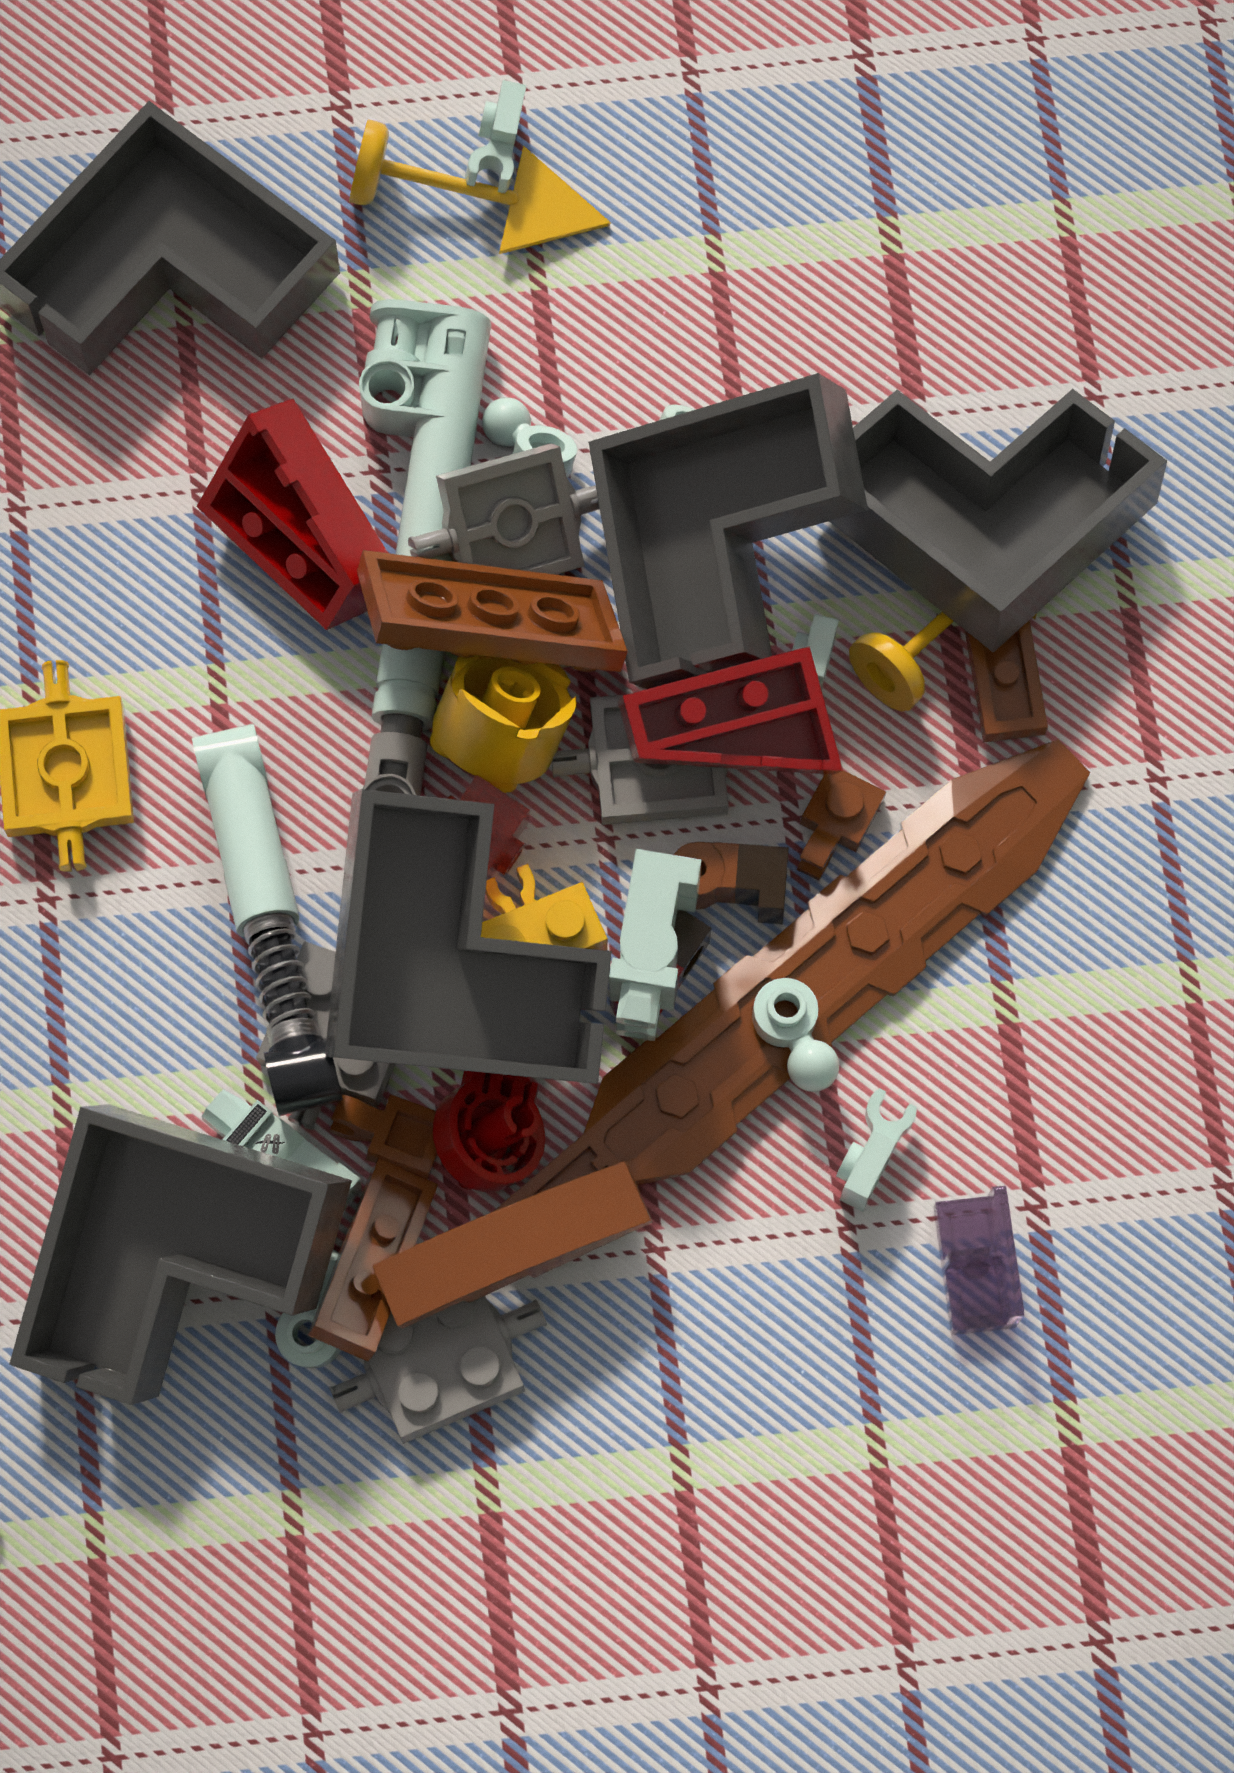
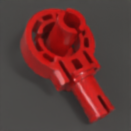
(481, 1122)

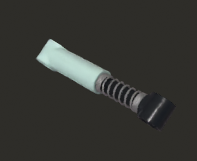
(265, 915)

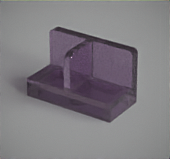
(979, 1263)

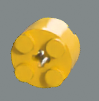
(502, 718)

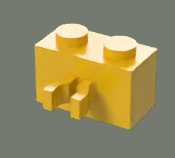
(556, 919)

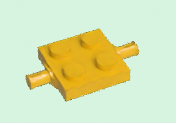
(64, 766)

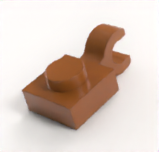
(838, 815)
(397, 1134)

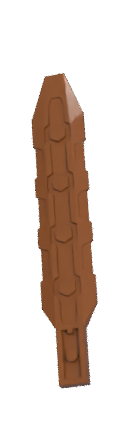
(851, 947)

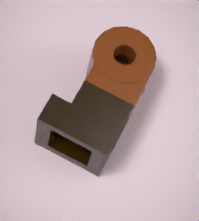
(741, 876)

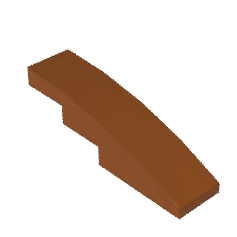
(512, 1244)

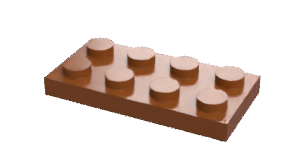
(490, 612)

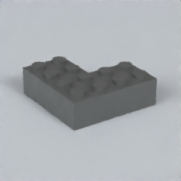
(158, 218)
(692, 499)
(1002, 532)
(418, 975)
(143, 1219)

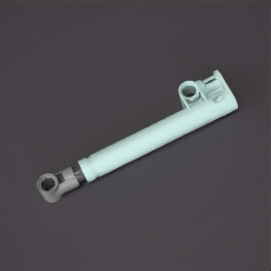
(440, 378)

